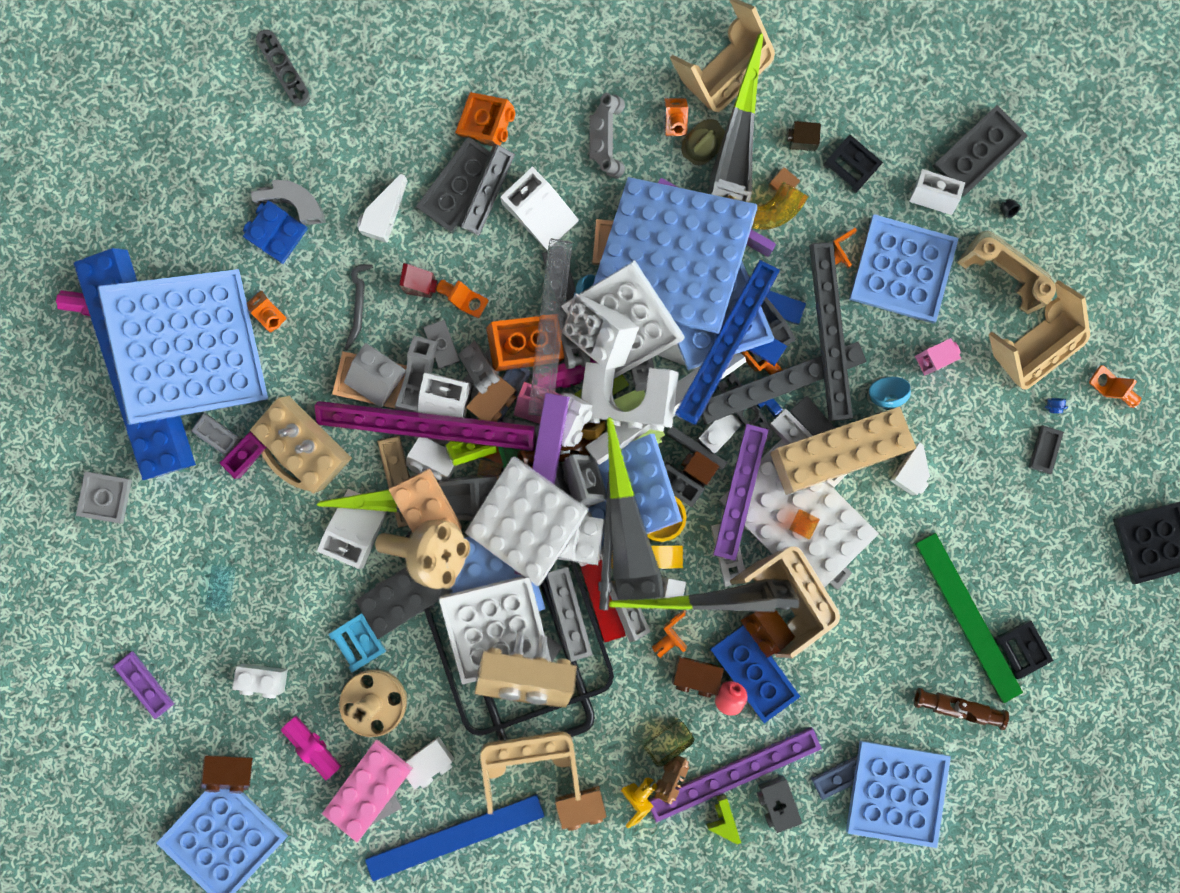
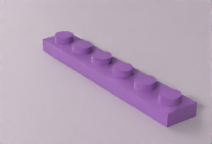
(740, 492)

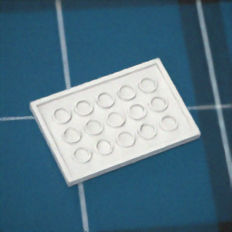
(838, 536)

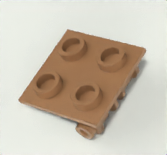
(666, 786)

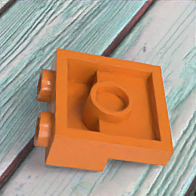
(486, 119)

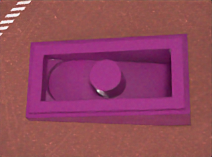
(243, 456)

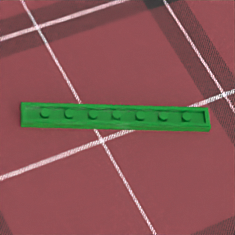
(968, 618)

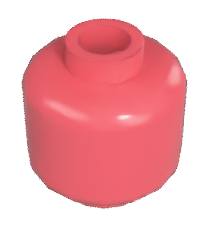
(731, 698)

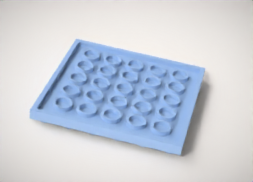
(683, 245)
(182, 345)

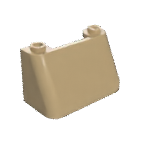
(1037, 283)

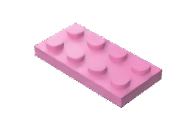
(367, 790)

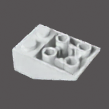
(538, 208)
(600, 332)
(444, 397)
(351, 534)

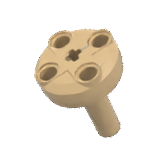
(432, 552)
(372, 703)

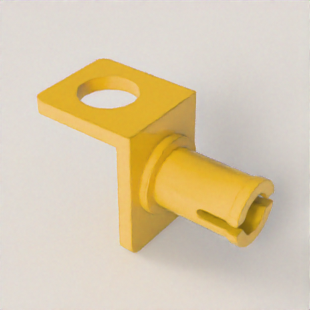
(638, 798)

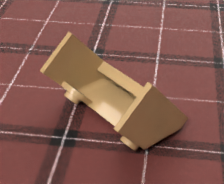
(722, 77)
(1047, 344)
(816, 609)
(503, 753)

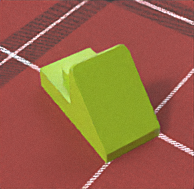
(724, 827)

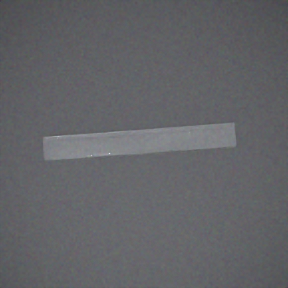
(550, 324)

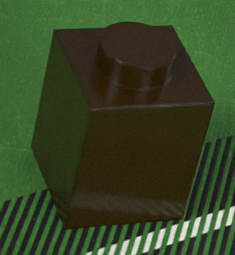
(804, 136)

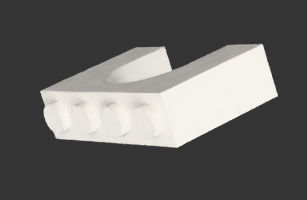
(655, 409)

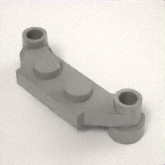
(602, 135)

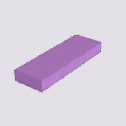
(143, 685)

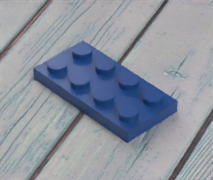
(760, 675)

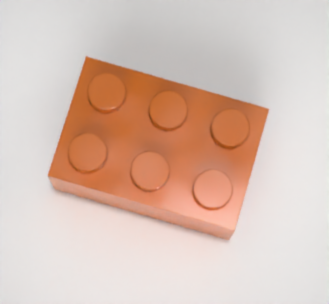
(514, 343)

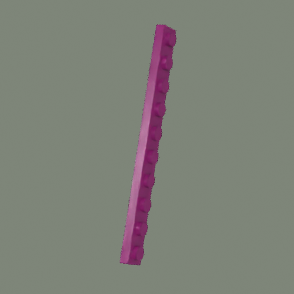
(425, 425)

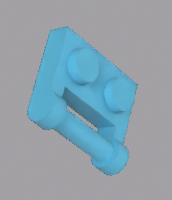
(363, 639)

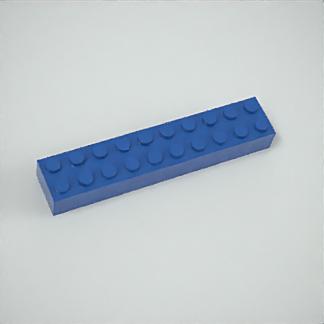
(157, 444)

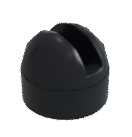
(1009, 208)

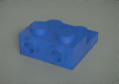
(274, 231)

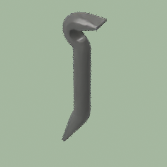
(359, 301)

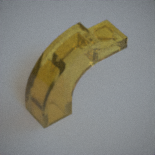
(780, 208)

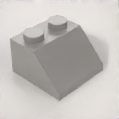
(374, 375)
(584, 480)

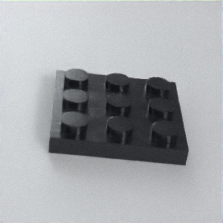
(1150, 542)

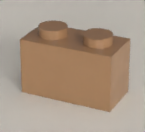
(492, 402)
(588, 809)

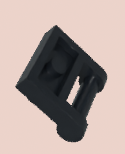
(858, 158)
(1030, 646)

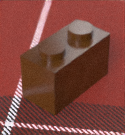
(699, 467)
(768, 631)
(697, 676)
(226, 773)

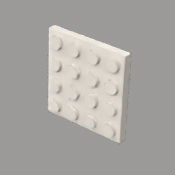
(634, 297)
(526, 521)
(490, 619)

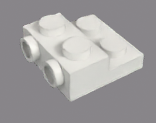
(585, 542)

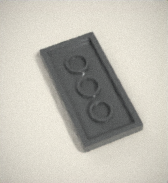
(981, 149)
(454, 186)
(397, 602)

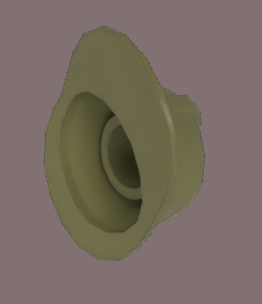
(703, 142)

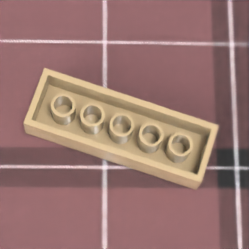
(842, 450)

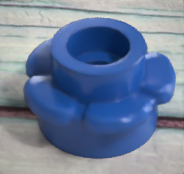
(1056, 405)

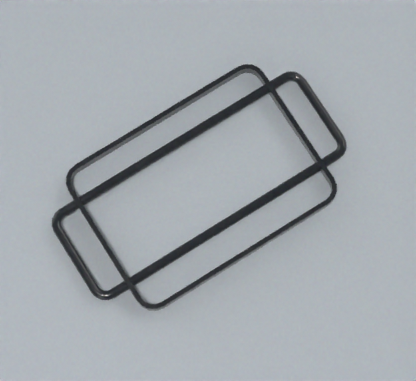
(583, 695)

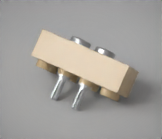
(299, 446)
(525, 678)

